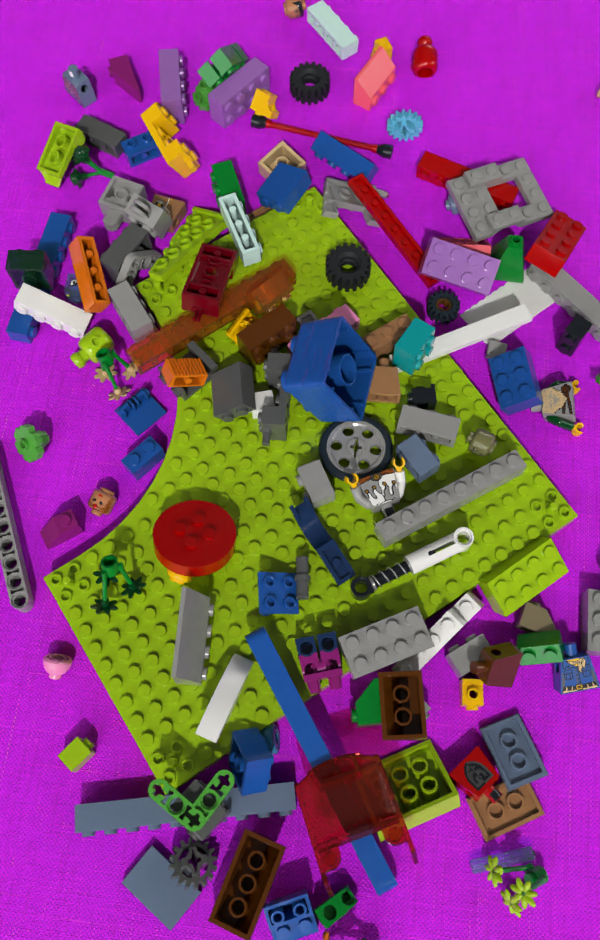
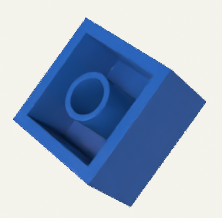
(250, 761)

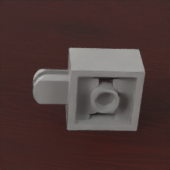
(115, 200)
(148, 216)

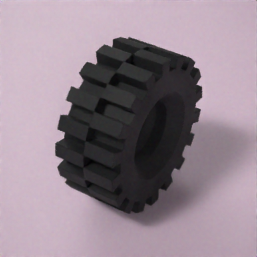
(310, 74)
(348, 256)

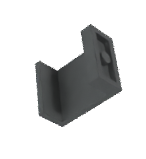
(210, 366)

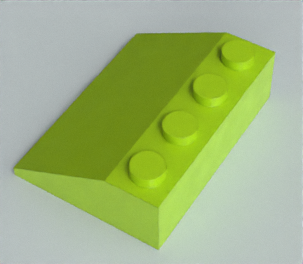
(420, 784)

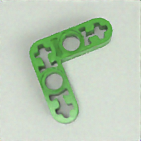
(198, 806)

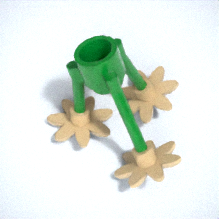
(106, 361)

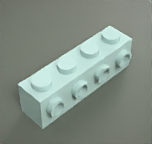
(332, 29)
(240, 230)

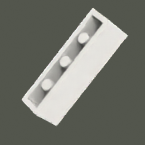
(52, 311)

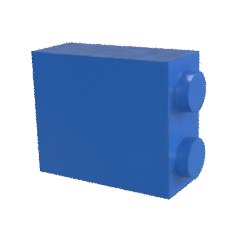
(284, 188)

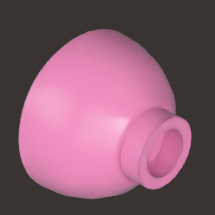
(56, 665)

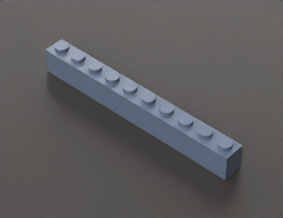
(146, 812)

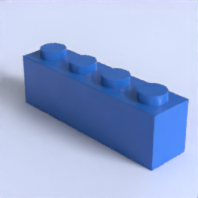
(342, 157)

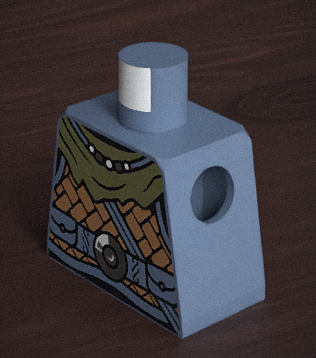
(77, 82)

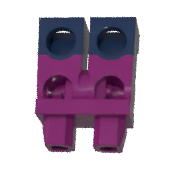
(323, 667)

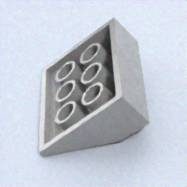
(192, 638)

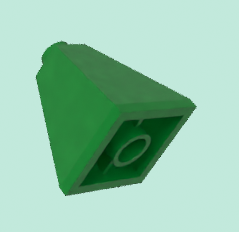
(512, 254)

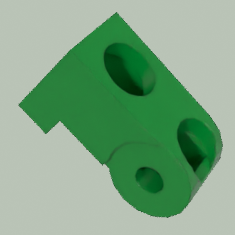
(335, 906)

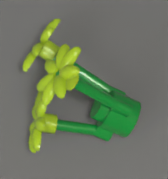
(533, 879)

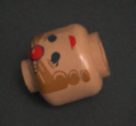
(102, 501)

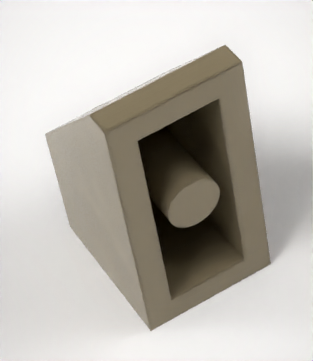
(534, 618)

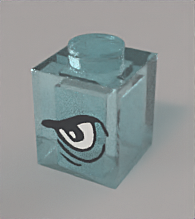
(71, 289)

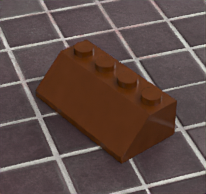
(247, 884)

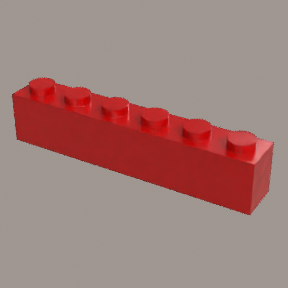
(440, 170)

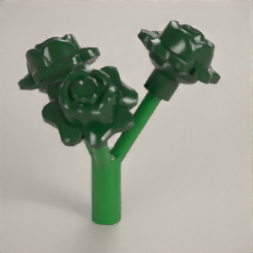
(81, 155)

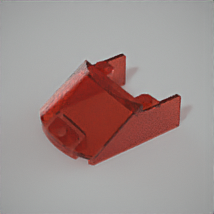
(346, 802)

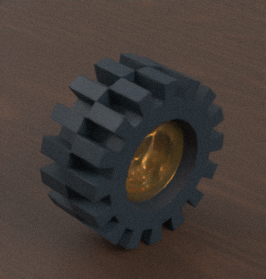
(438, 313)

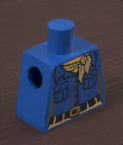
(575, 672)

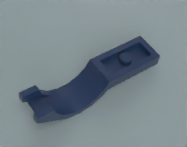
(322, 542)

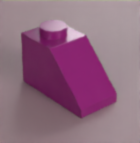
(61, 529)

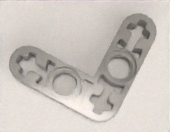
(136, 261)

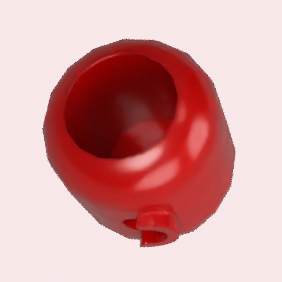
(424, 58)

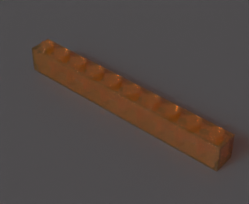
(176, 336)

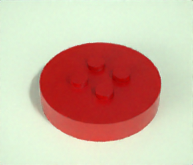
(194, 538)

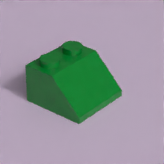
(367, 707)

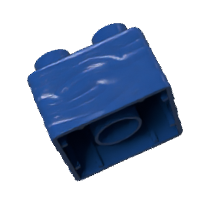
(330, 370)

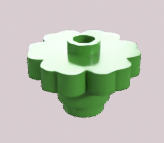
(200, 97)
(30, 442)

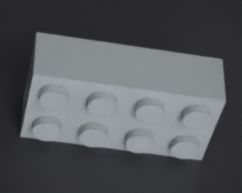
(385, 642)

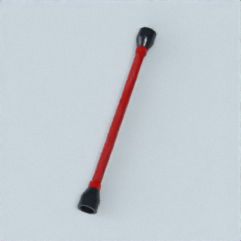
(260, 122)

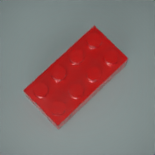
(555, 243)

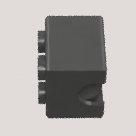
(192, 793)

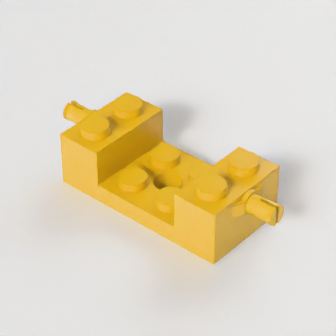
(162, 128)

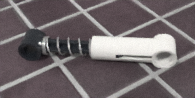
(415, 562)

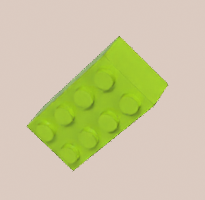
(523, 576)

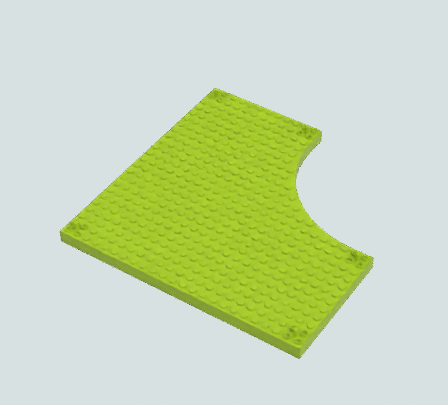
(256, 487)

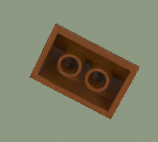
(402, 706)

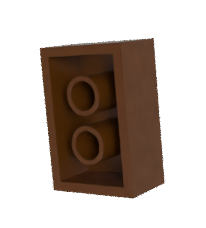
(268, 332)

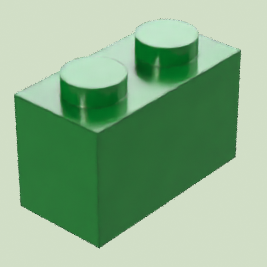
(540, 647)

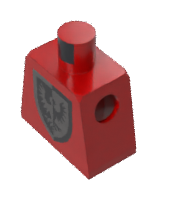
(476, 777)

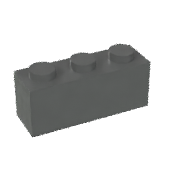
(102, 135)

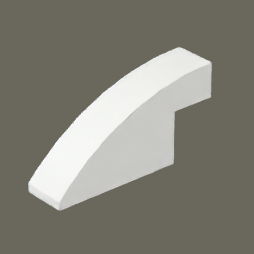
(224, 698)

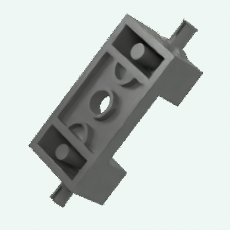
(274, 419)

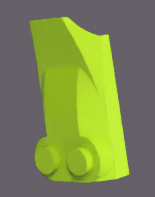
(59, 152)

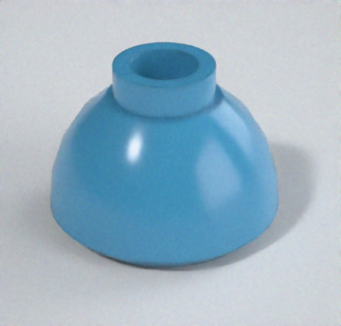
(272, 738)

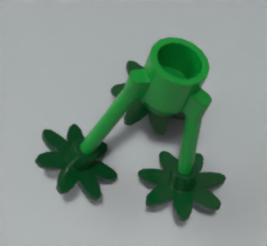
(109, 569)

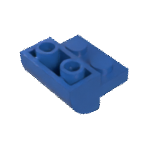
(291, 916)

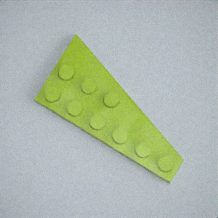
(199, 228)

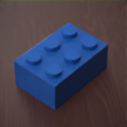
(515, 381)

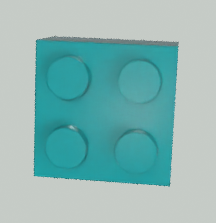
(414, 346)

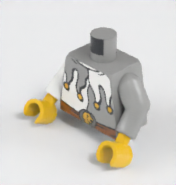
(380, 490)

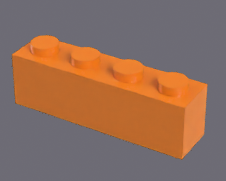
(89, 274)

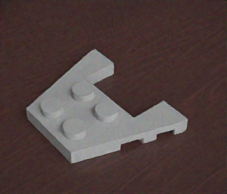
(339, 195)

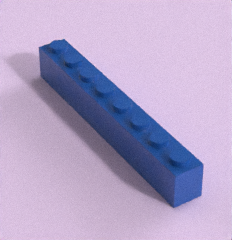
(54, 242)

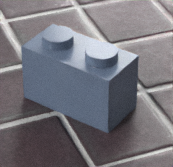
(418, 458)

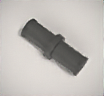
(302, 578)

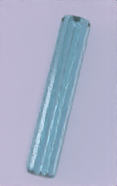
(504, 859)

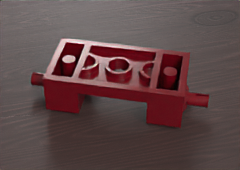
(205, 292)

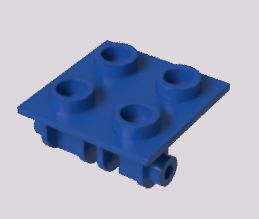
(140, 411)
(277, 593)

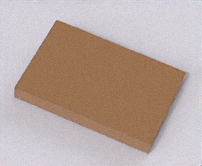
(508, 813)

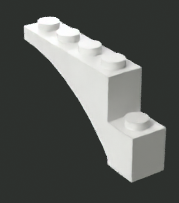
(443, 631)

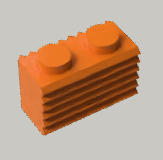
(184, 372)

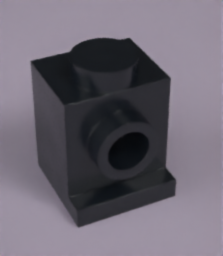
(423, 397)

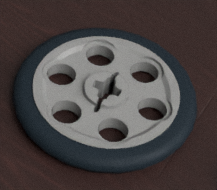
(376, 463)

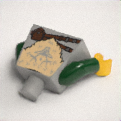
(560, 405)

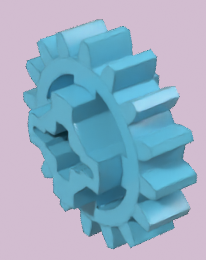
(404, 125)

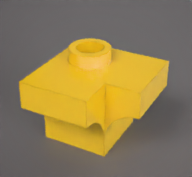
(264, 103)

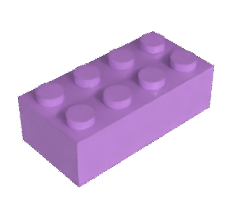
(172, 83)
(236, 93)
(459, 266)

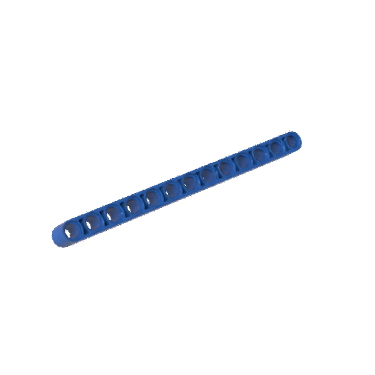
(313, 746)

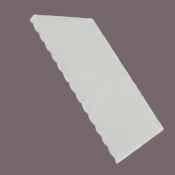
(508, 297)

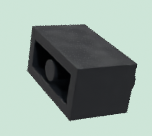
(573, 335)

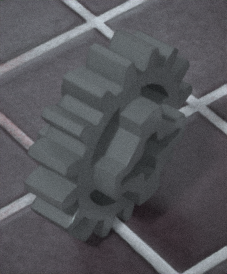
(183, 865)

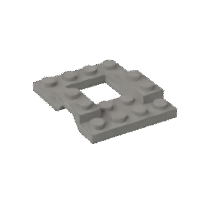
(478, 207)

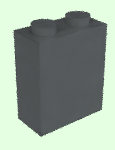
(233, 392)

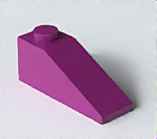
(124, 77)

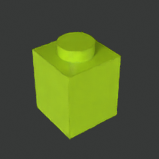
(77, 753)

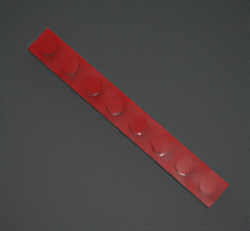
(390, 224)

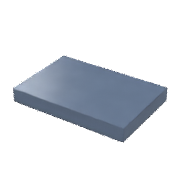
(513, 752)
(154, 888)

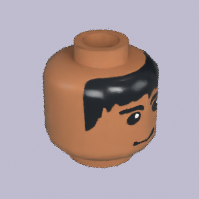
(294, 8)

